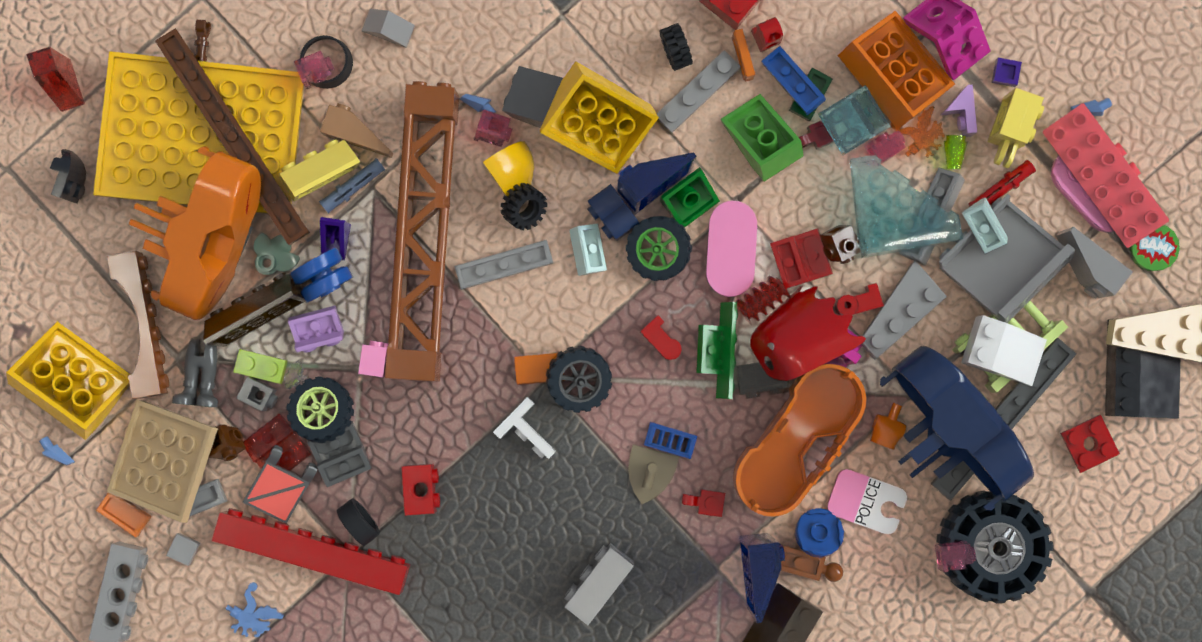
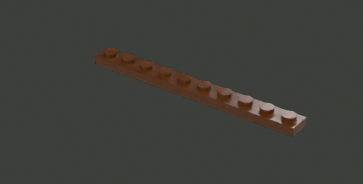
(230, 133)

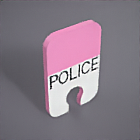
(860, 500)

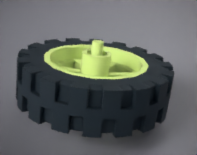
(308, 391)

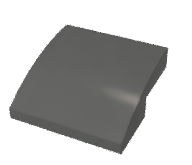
(341, 457)

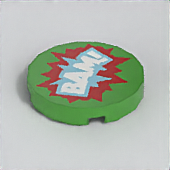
(1156, 250)

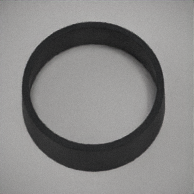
(344, 74)

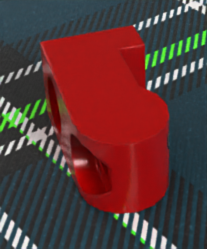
(767, 34)
(860, 303)
(667, 347)

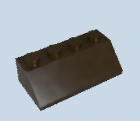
(786, 618)

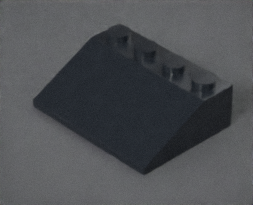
(1141, 384)

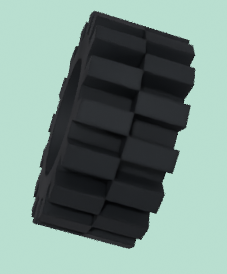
(676, 46)
(517, 199)

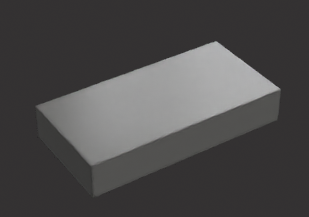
(208, 496)

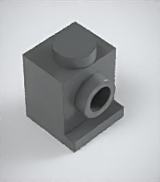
(249, 394)

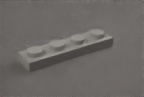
(698, 91)

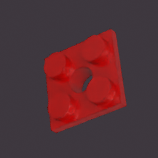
(1103, 448)

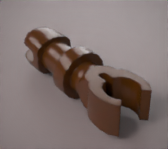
(202, 32)

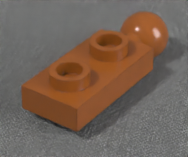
(811, 567)

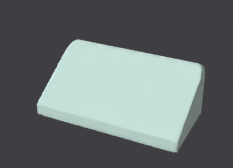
(985, 225)
(588, 249)

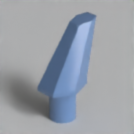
(477, 102)
(1095, 107)
(55, 452)

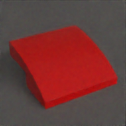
(801, 258)

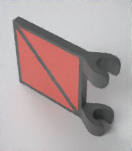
(277, 489)

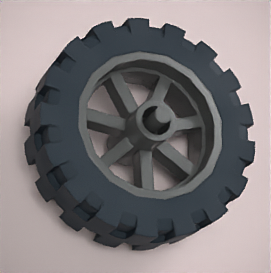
(598, 391)

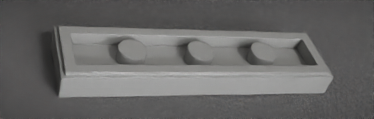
(503, 264)

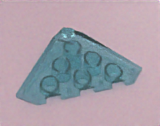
(894, 214)

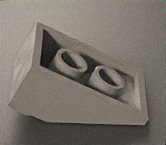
(1093, 266)

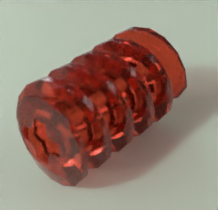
(761, 299)

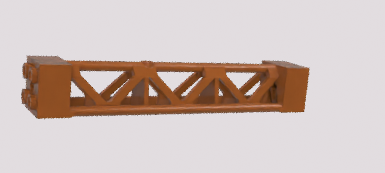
(440, 107)

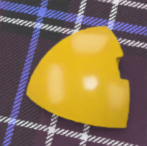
(511, 166)

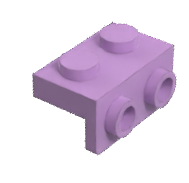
(316, 329)

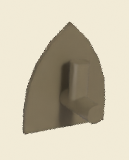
(650, 472)

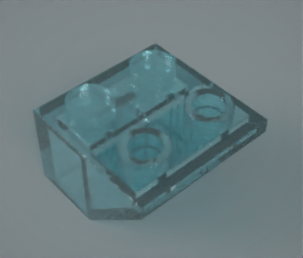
(854, 120)

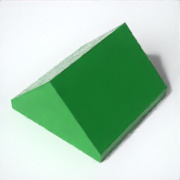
(689, 198)

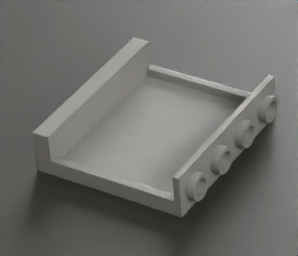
(1009, 274)

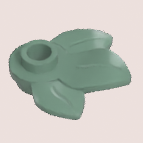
(277, 251)

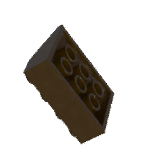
(253, 311)

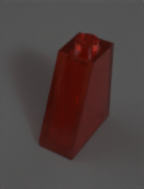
(56, 77)

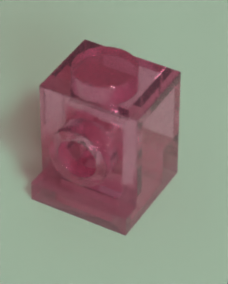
(314, 68)
(493, 128)
(886, 145)
(954, 555)

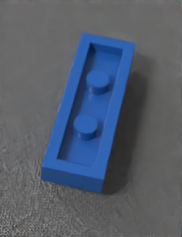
(793, 80)

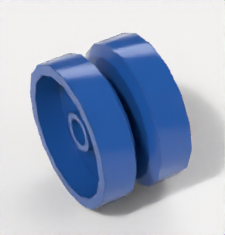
(322, 277)

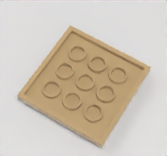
(162, 460)

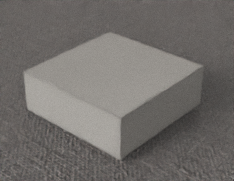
(183, 549)

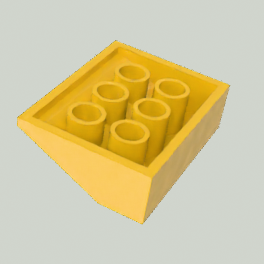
(597, 118)
(69, 380)

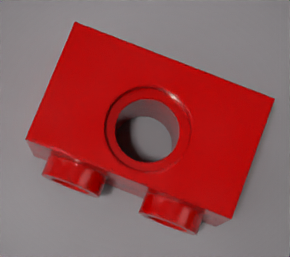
(413, 502)

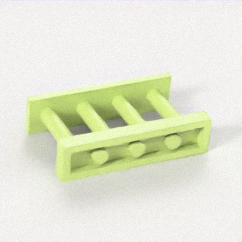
(1049, 329)

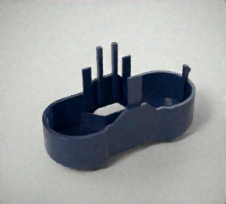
(960, 425)

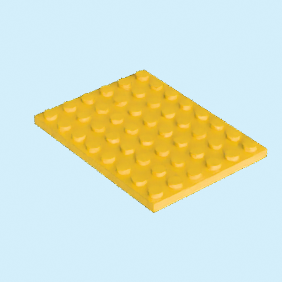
(156, 127)

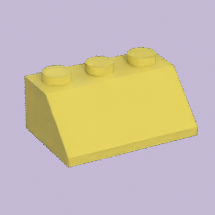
(318, 169)

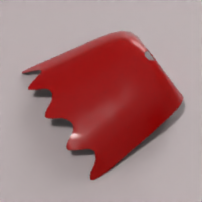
(803, 335)

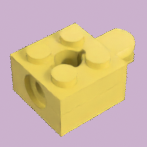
(1015, 124)

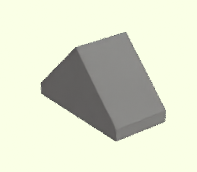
(388, 27)

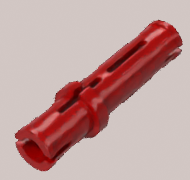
(1023, 171)

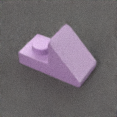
(964, 105)

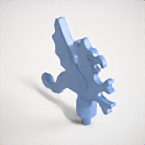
(248, 619)

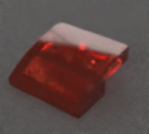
(278, 433)

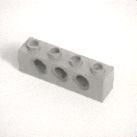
(103, 628)

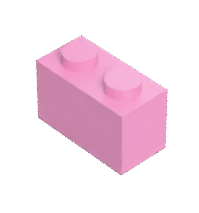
(373, 359)

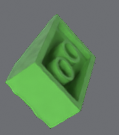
(763, 137)

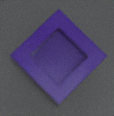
(1006, 72)

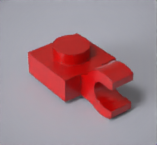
(708, 502)

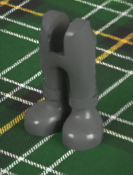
(192, 365)

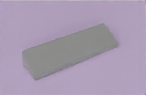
(945, 189)

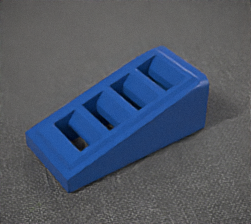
(689, 448)

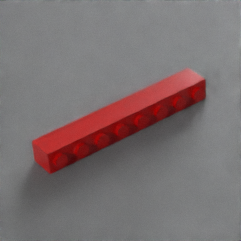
(311, 551)

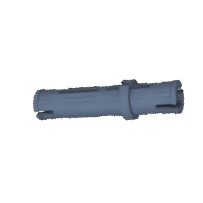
(352, 185)

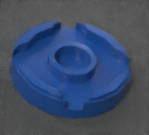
(819, 532)

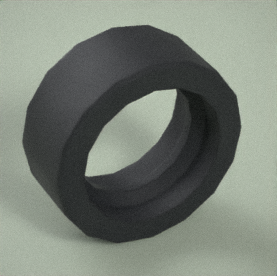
(358, 522)

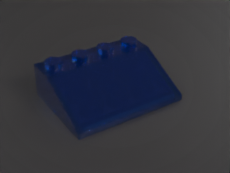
(650, 179)
(761, 568)

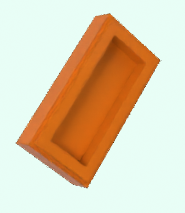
(743, 55)
(123, 514)

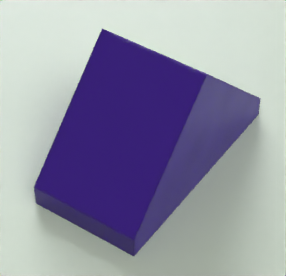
(334, 234)

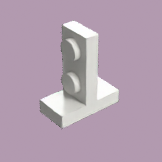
(524, 430)

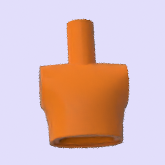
(888, 429)

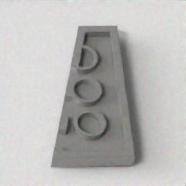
(907, 305)

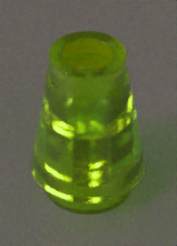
(955, 150)

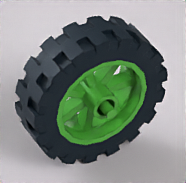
(677, 234)

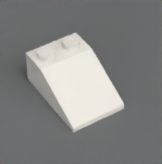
(1004, 350)

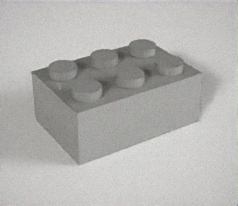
(598, 583)

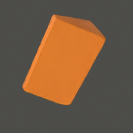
(533, 368)

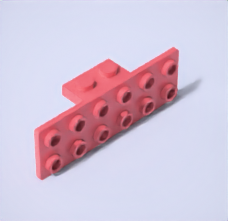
(1106, 175)

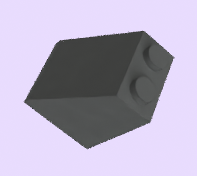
(531, 95)

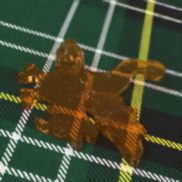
(923, 138)

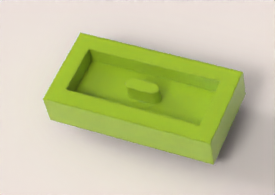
(260, 366)

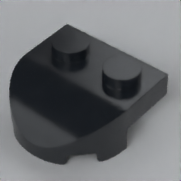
(70, 177)

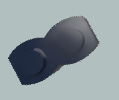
(613, 213)

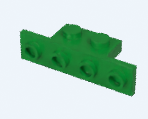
(717, 350)

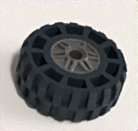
(1019, 552)

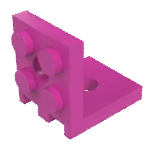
(949, 31)

